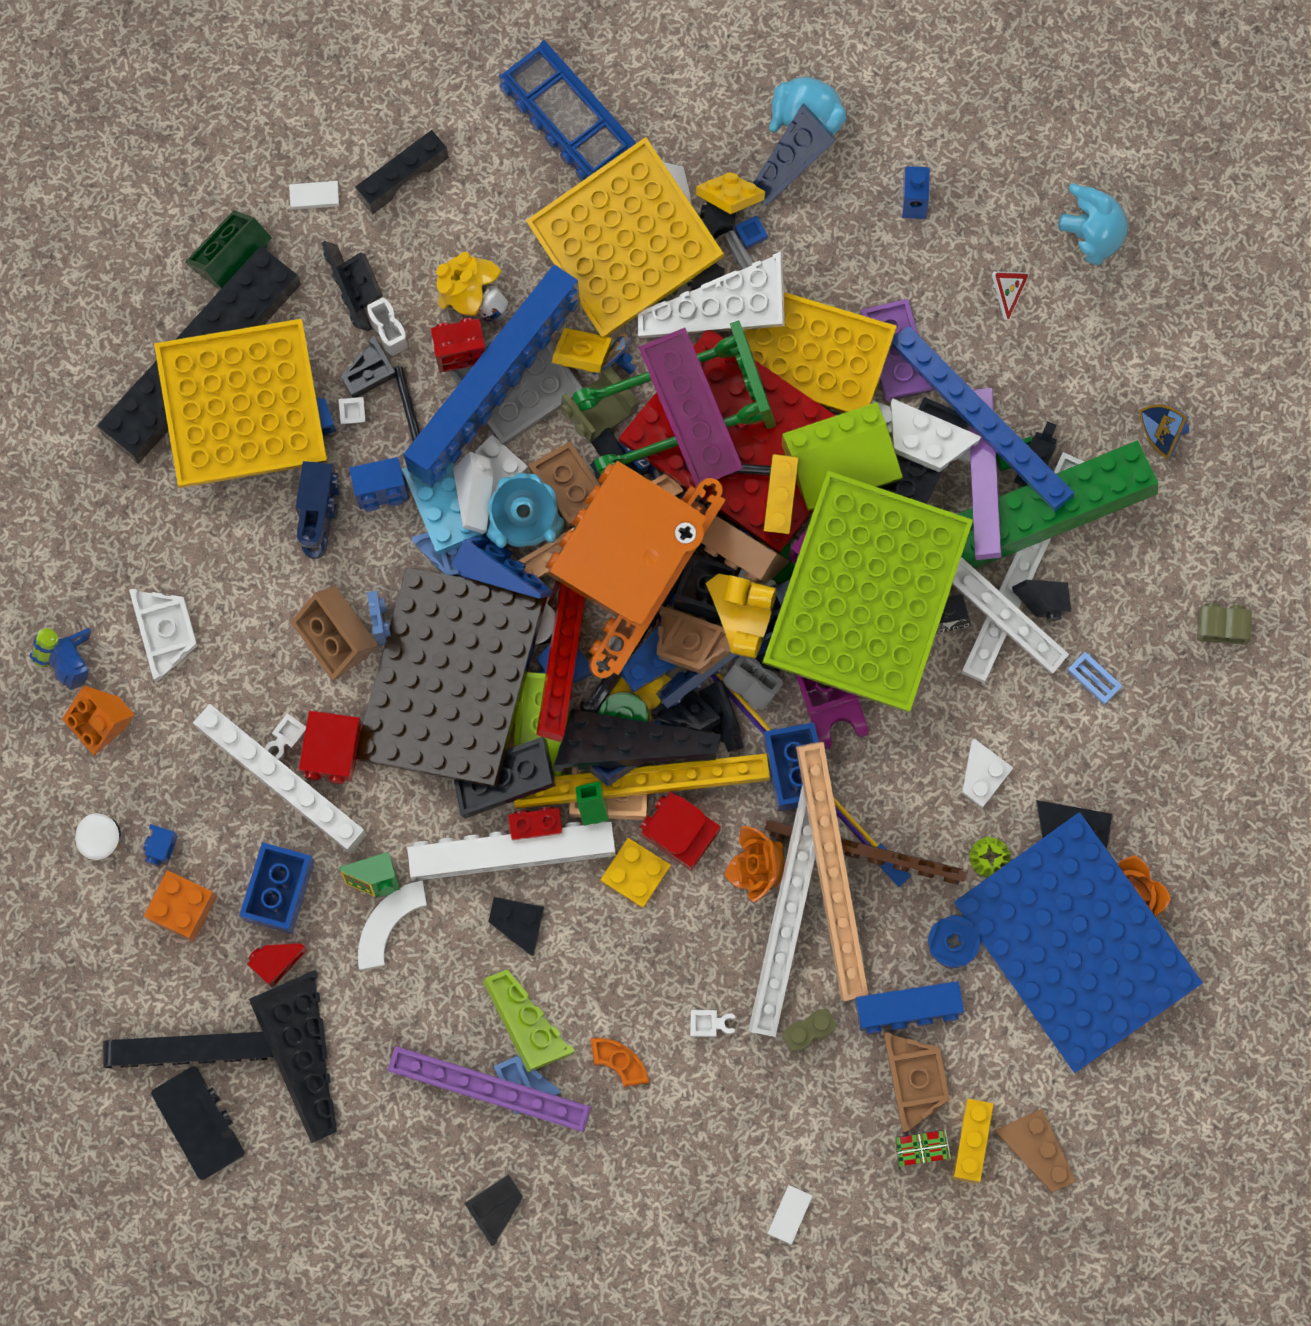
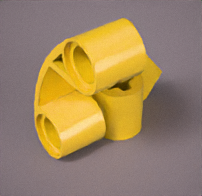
(743, 611)

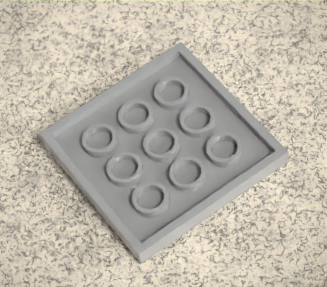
(532, 398)

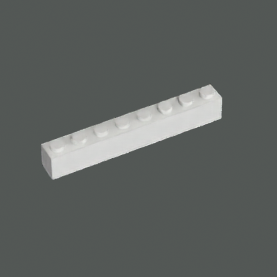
(280, 779)
(502, 853)

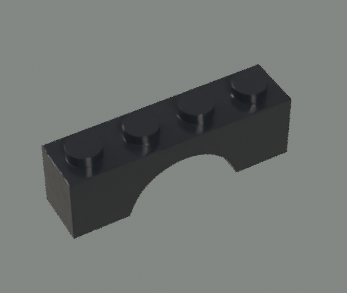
(384, 183)
(718, 223)

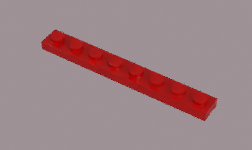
(560, 665)

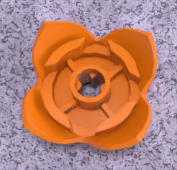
(758, 866)
(1151, 891)

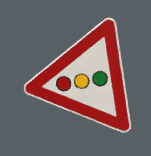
(1008, 288)

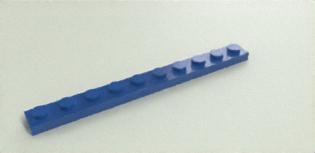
(982, 419)

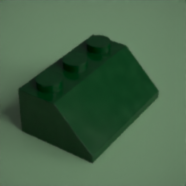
(228, 248)

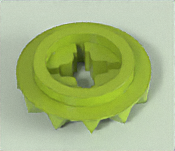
(980, 849)

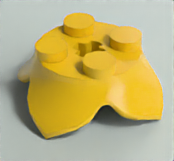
(462, 281)

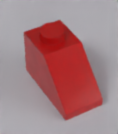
(275, 961)

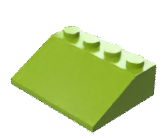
(846, 444)

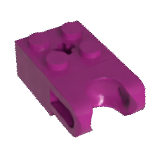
(830, 706)

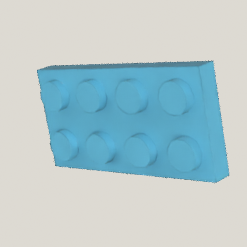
(440, 511)

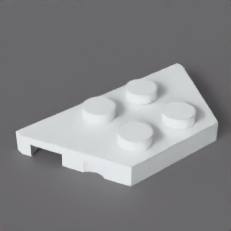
(927, 438)
(164, 629)

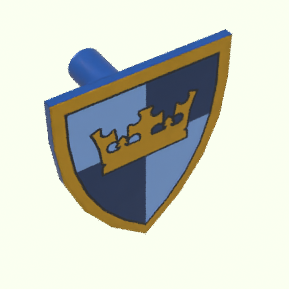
(615, 352)
(1163, 427)

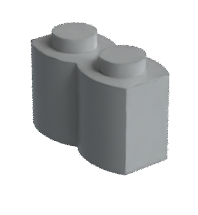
(753, 681)

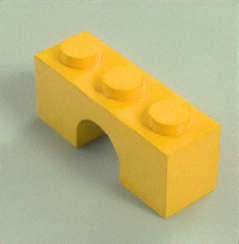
(781, 493)
(972, 1141)

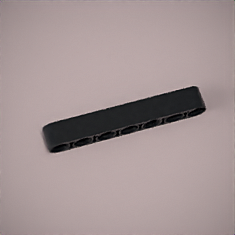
(185, 1049)

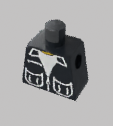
(954, 615)

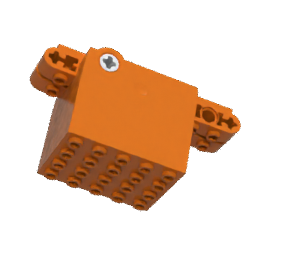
(630, 553)

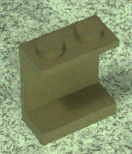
(608, 413)

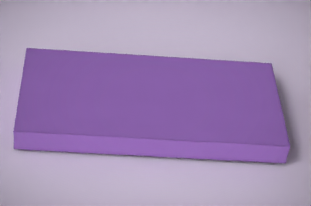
(898, 376)

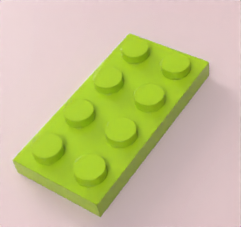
(528, 716)

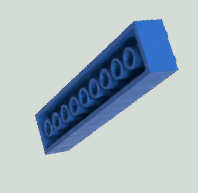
(493, 376)

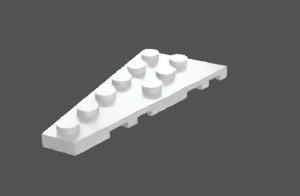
(745, 295)

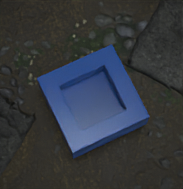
(751, 232)

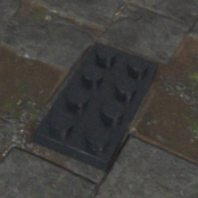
(524, 772)

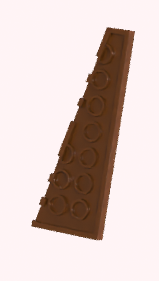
(879, 856)

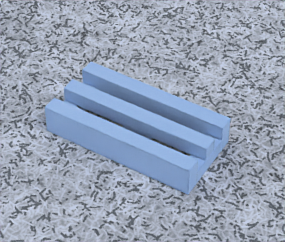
(1078, 663)

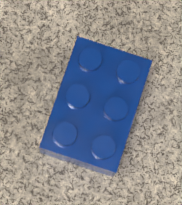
(784, 763)
(277, 888)

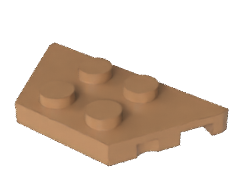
(690, 641)
(916, 1079)

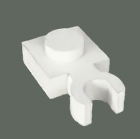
(288, 733)
(705, 1023)

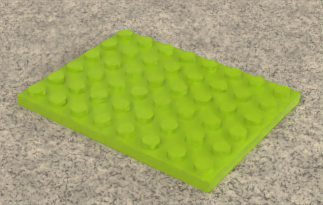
(868, 591)

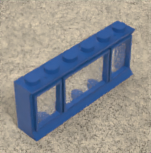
(565, 111)

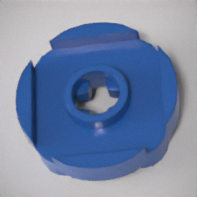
(940, 948)

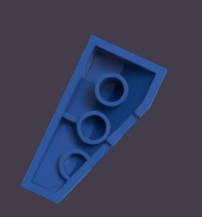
(486, 562)

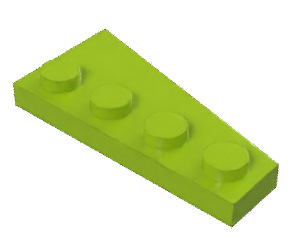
(529, 1030)

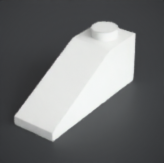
(474, 489)

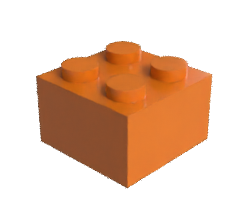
(180, 906)

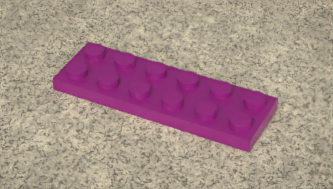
(690, 406)

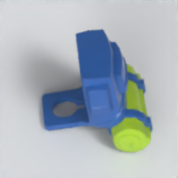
(62, 656)

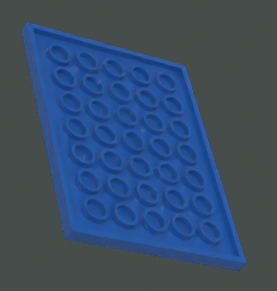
(1078, 942)

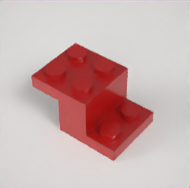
(457, 344)

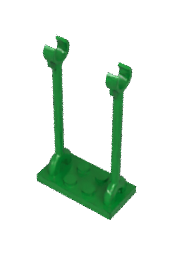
(732, 346)

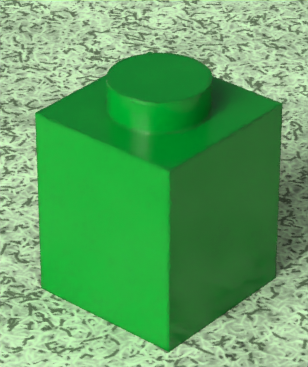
(592, 803)

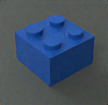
(379, 484)

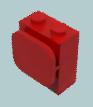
(330, 747)
(679, 830)

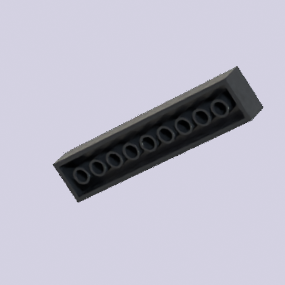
(243, 302)

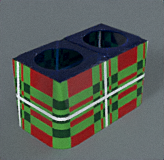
(922, 1148)

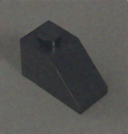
(1044, 598)

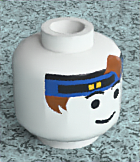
(493, 304)

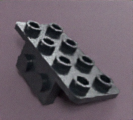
(198, 1122)

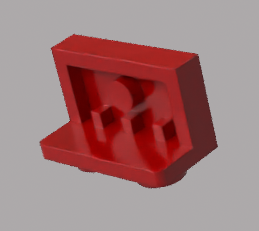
(535, 823)

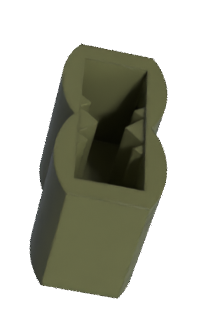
(1224, 624)
(803, 1033)

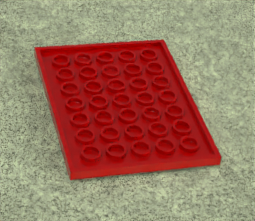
(755, 444)

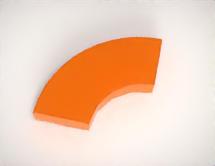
(620, 1059)

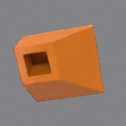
(97, 718)

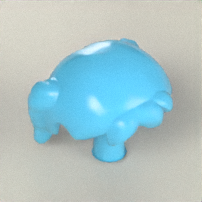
(817, 96)
(1102, 226)
(523, 512)

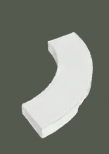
(382, 921)

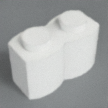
(387, 326)

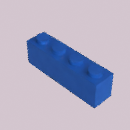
(909, 1006)

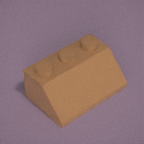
(742, 551)
(333, 632)

